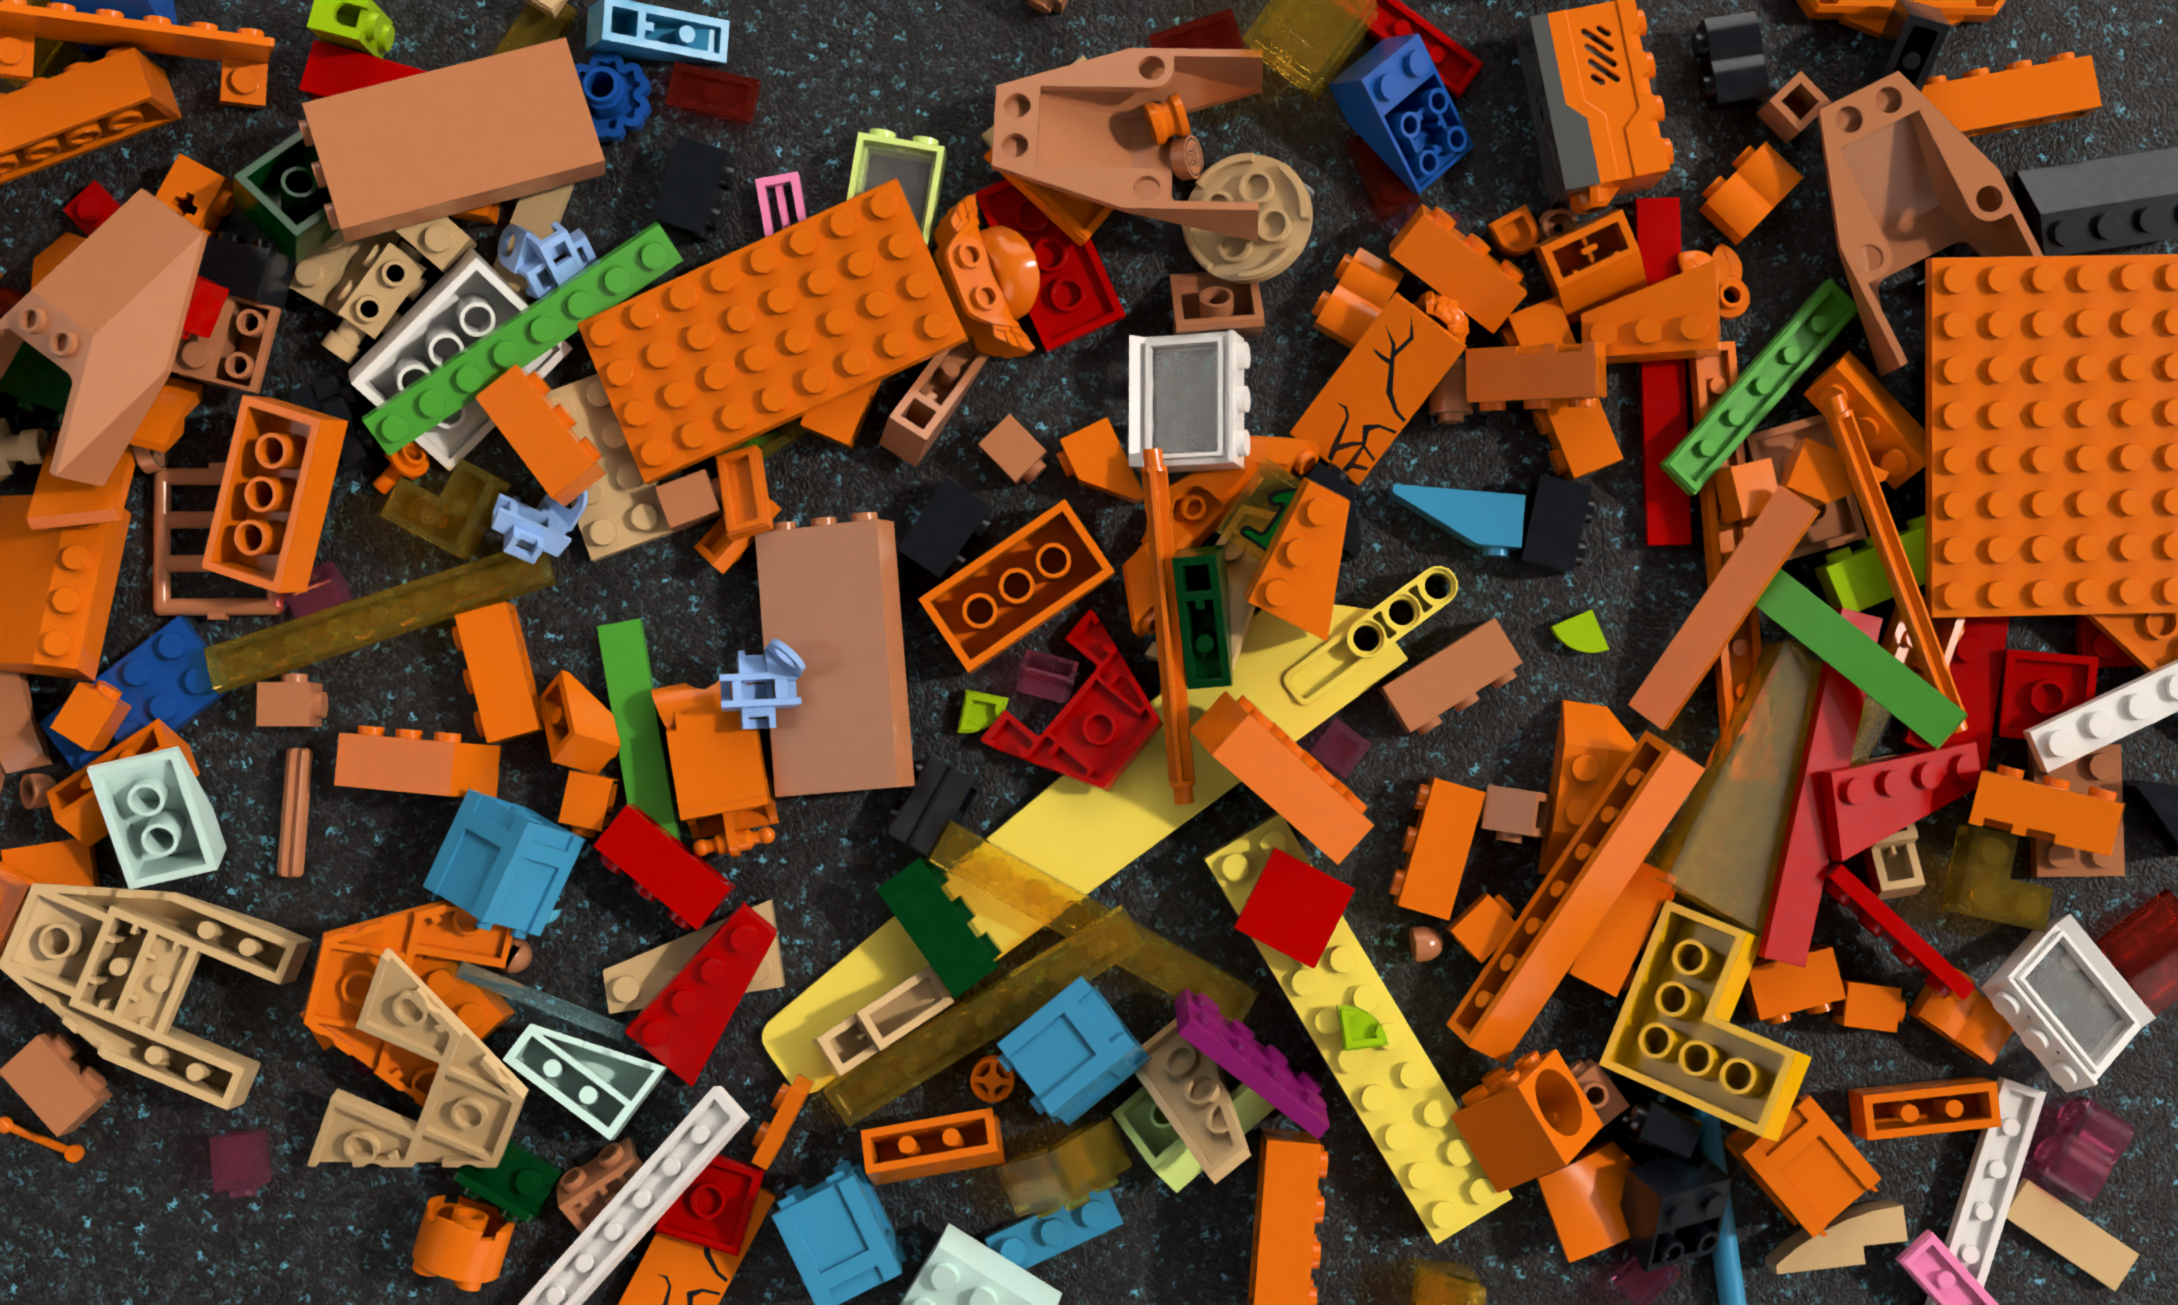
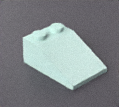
(157, 817)

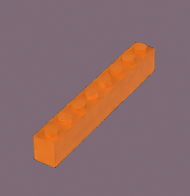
(1575, 897)

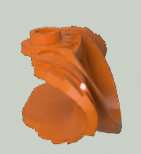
(988, 279)

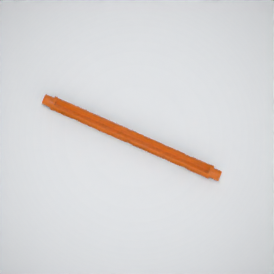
(1890, 549)
(1167, 627)

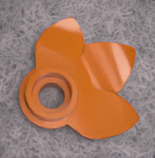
(1728, 275)

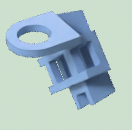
(534, 255)
(535, 528)
(777, 666)

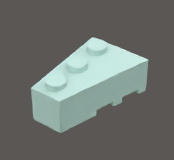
(585, 1077)

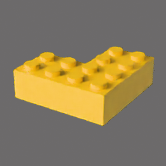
(1680, 1033)

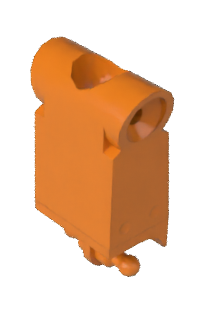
(717, 770)

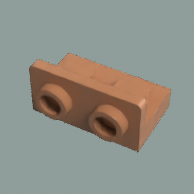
(589, 1188)

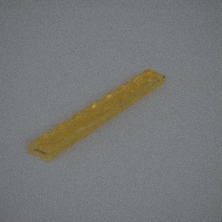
(374, 618)
(1070, 910)
(984, 1016)

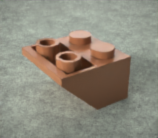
(236, 350)

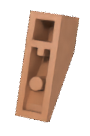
(931, 402)

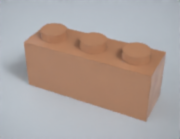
(1451, 677)

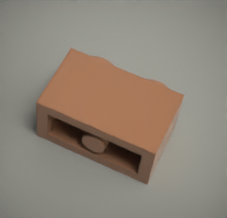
(56, 1082)

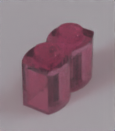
(2082, 1148)

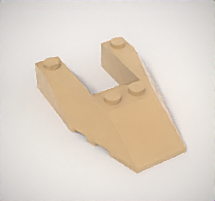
(121, 965)

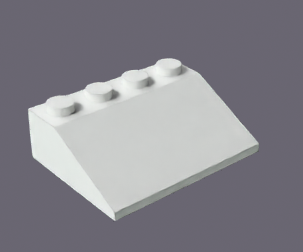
(443, 322)

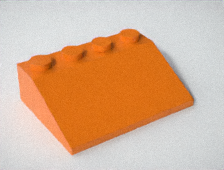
(56, 592)

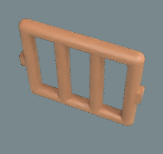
(164, 563)

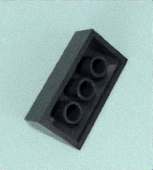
(2101, 202)

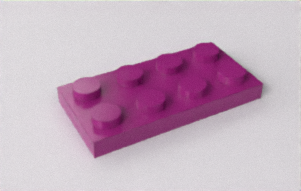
(1254, 1065)

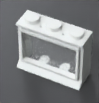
(1189, 400)
(2067, 1003)

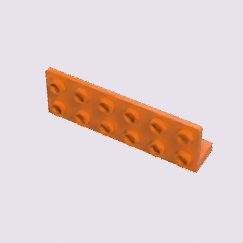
(242, 54)

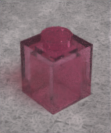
(240, 1162)

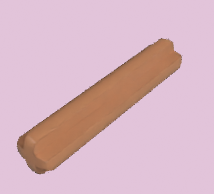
(294, 812)

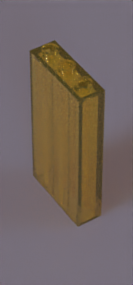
(1738, 811)

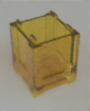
(1310, 38)

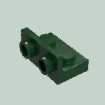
(517, 1184)

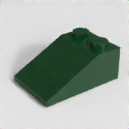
(284, 198)

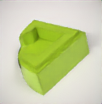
(1581, 633)
(980, 711)
(1359, 1029)

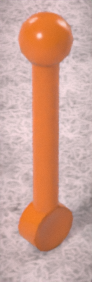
(71, 1153)

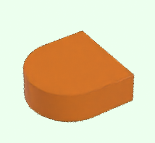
(1515, 232)

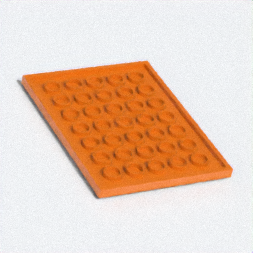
(2051, 435)

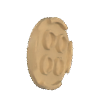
(1282, 221)

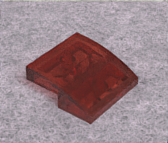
(2147, 951)

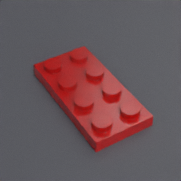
(1074, 285)

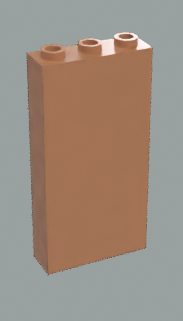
(452, 139)
(838, 607)

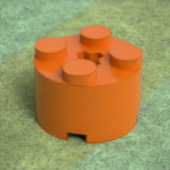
(461, 1242)

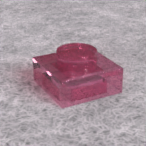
(1340, 748)

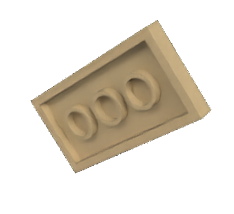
(620, 506)

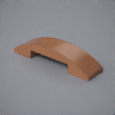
(21, 737)

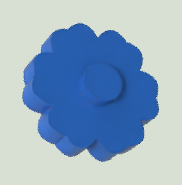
(615, 95)

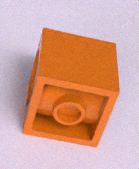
(1526, 1119)

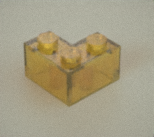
(454, 518)
(1981, 881)
(1065, 1170)

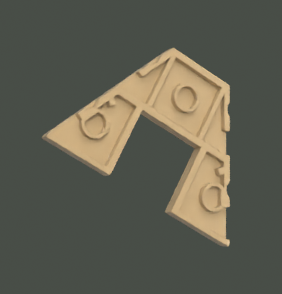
(469, 1101)

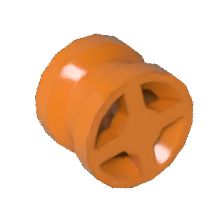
(1166, 119)
(992, 1086)

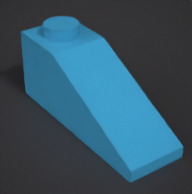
(655, 33)
(1473, 517)

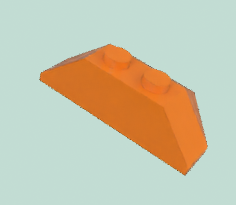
(1586, 759)

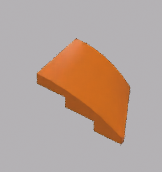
(1587, 1200)

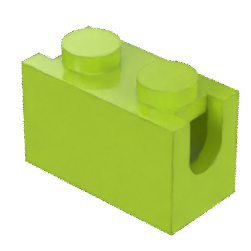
(352, 25)

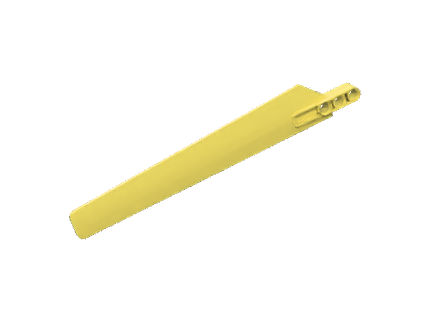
(1094, 833)

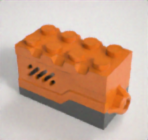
(1593, 104)

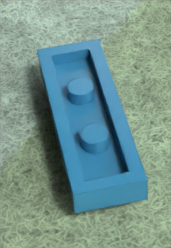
(1037, 1239)

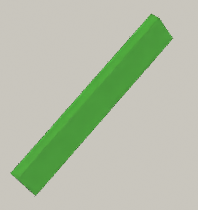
(1759, 387)
(1860, 660)
(637, 721)

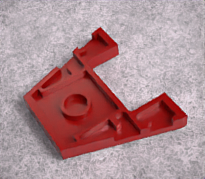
(1099, 726)

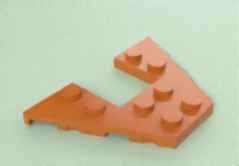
(348, 965)

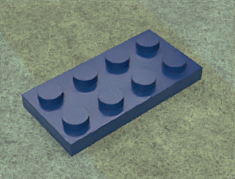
(159, 680)

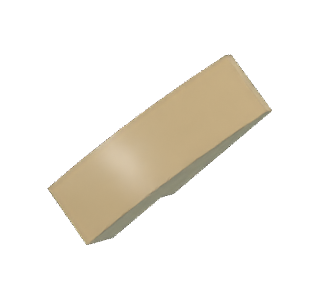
(1894, 863)
(883, 1021)
(1845, 1239)

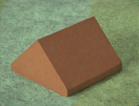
(1213, 305)

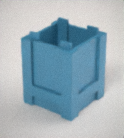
(503, 864)
(1072, 1052)
(839, 1236)

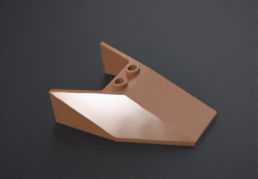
(1089, 134)
(1905, 190)
(113, 326)

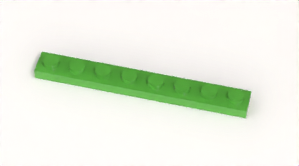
(521, 338)

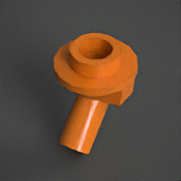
(408, 461)

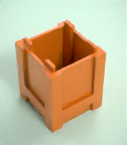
(1809, 1170)

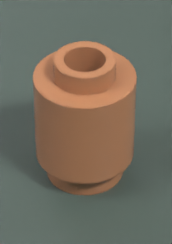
(1450, 397)

